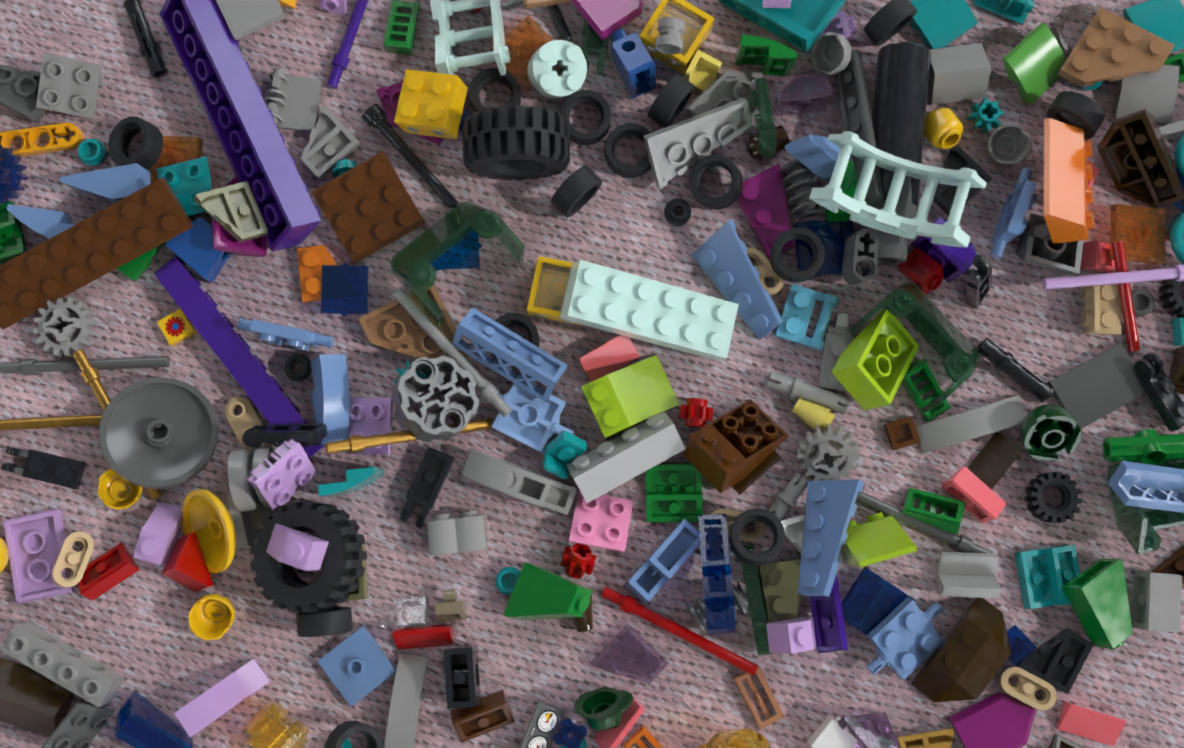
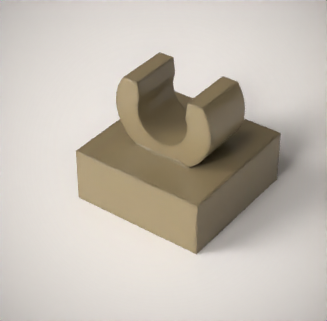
(451, 608)

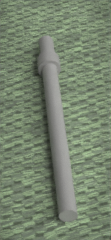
(488, 392)

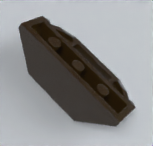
(1140, 160)
(967, 657)

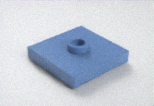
(357, 666)

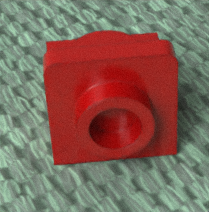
(922, 270)

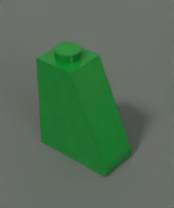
(546, 595)
(1102, 602)

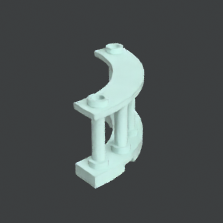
(444, 43)
(886, 218)

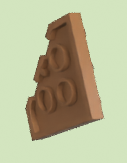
(1114, 51)
(397, 331)

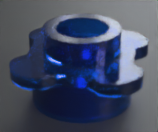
(569, 727)

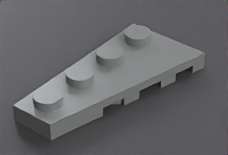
(686, 142)

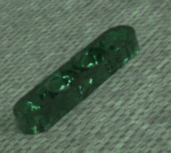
(756, 604)

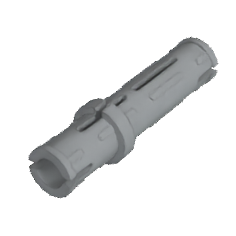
(808, 392)

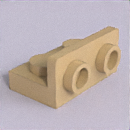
(1102, 310)

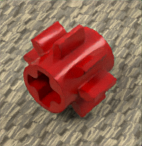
(696, 412)
(578, 560)

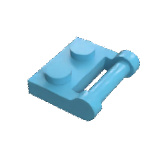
(797, 314)

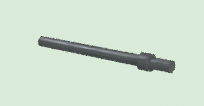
(33, 366)
(961, 543)

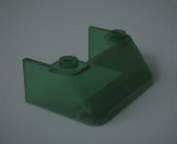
(414, 261)
(959, 354)

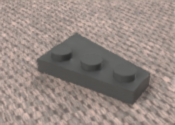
(20, 92)

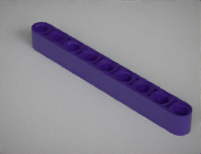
(229, 346)

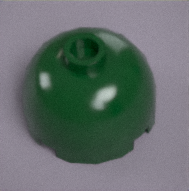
(1050, 432)

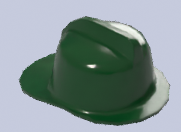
(603, 707)

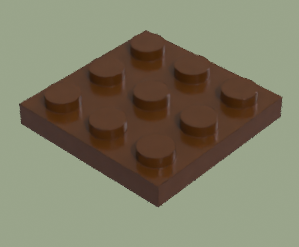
(368, 207)

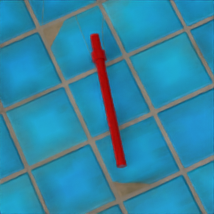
(629, 605)

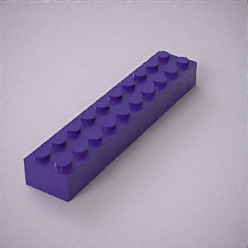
(241, 119)

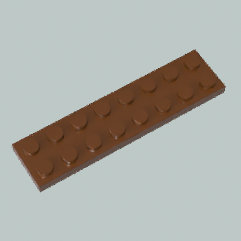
(90, 250)

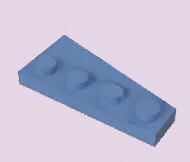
(730, 269)
(825, 526)

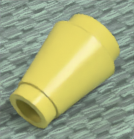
(813, 414)

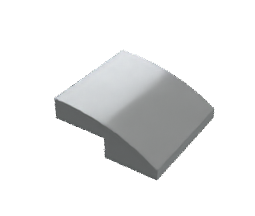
(1149, 91)

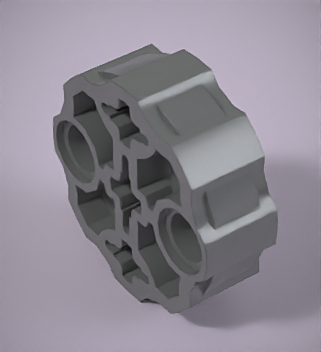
(410, 386)

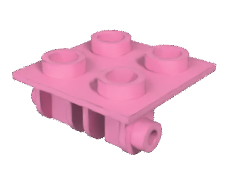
(601, 522)

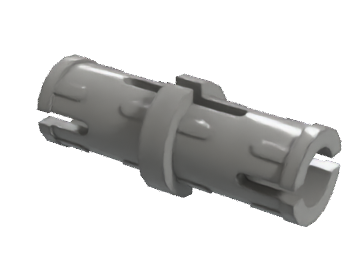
(788, 497)

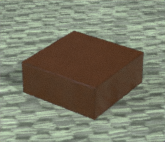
(902, 433)

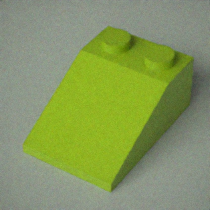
(876, 361)
(629, 396)
(875, 541)

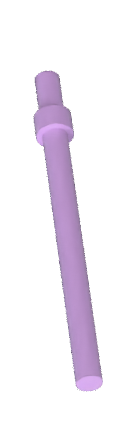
(1175, 273)

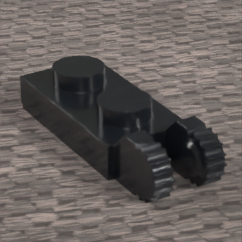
(978, 281)
(1160, 390)
(305, 434)
(47, 467)
(427, 484)

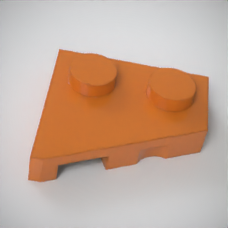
(310, 270)

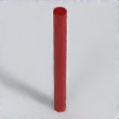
(1126, 298)

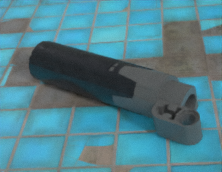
(899, 131)

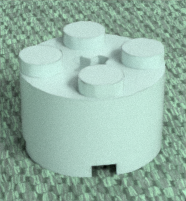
(565, 56)

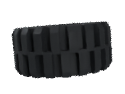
(516, 143)
(342, 564)

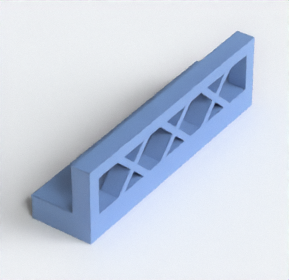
(510, 351)
(1150, 484)

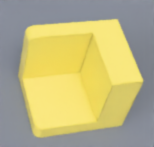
(703, 70)

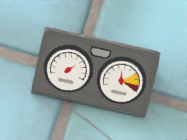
(542, 726)

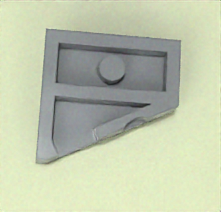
(328, 144)

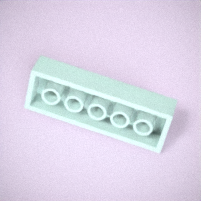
(648, 310)

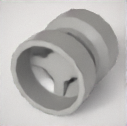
(670, 35)

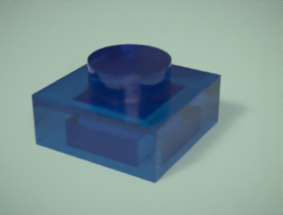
(1020, 645)

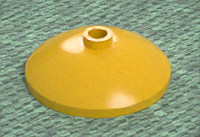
(213, 526)

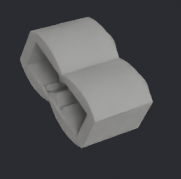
(456, 534)

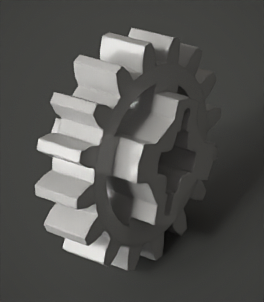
(57, 317)
(817, 461)

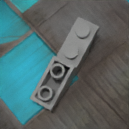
(518, 481)

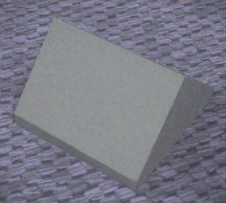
(958, 74)

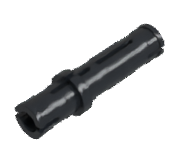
(148, 47)
(1006, 363)

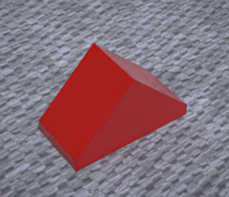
(187, 564)

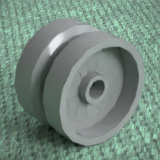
(240, 464)

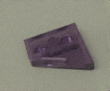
(630, 656)
(870, 730)

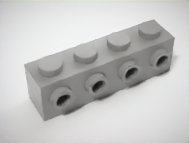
(626, 456)

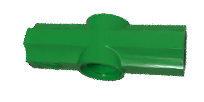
(1145, 447)

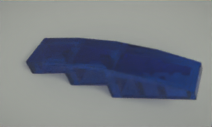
(717, 574)

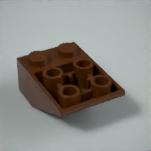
(733, 445)

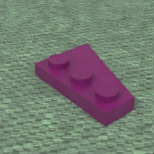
(766, 208)

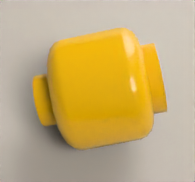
(943, 128)

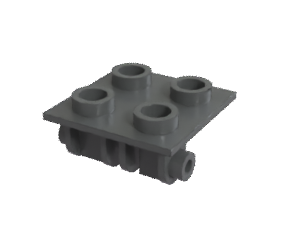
(79, 726)

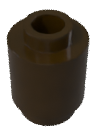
(782, 140)

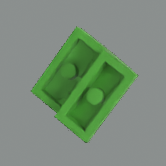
(1035, 63)

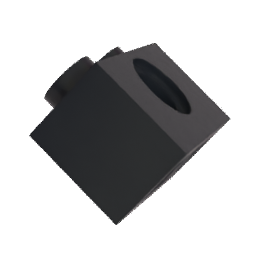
(462, 677)

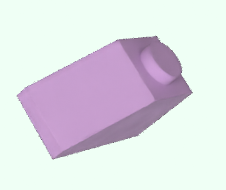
(159, 534)
(296, 548)
(791, 635)

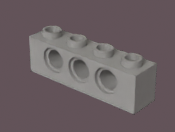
(62, 663)

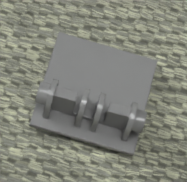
(68, 85)
(293, 100)

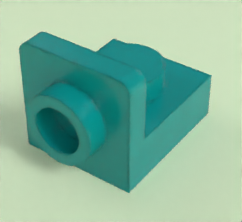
(562, 452)

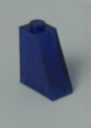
(146, 726)

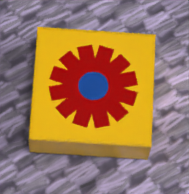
(176, 327)

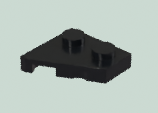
(1059, 659)

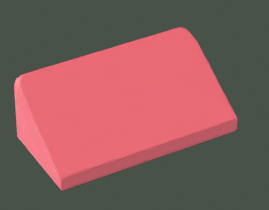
(608, 357)
(978, 497)
(1090, 723)
(612, 737)

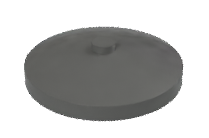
(158, 433)

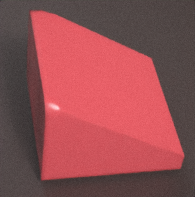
(1097, 257)

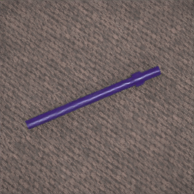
(340, 60)

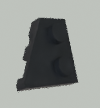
(956, 160)

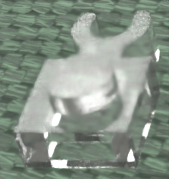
(408, 614)

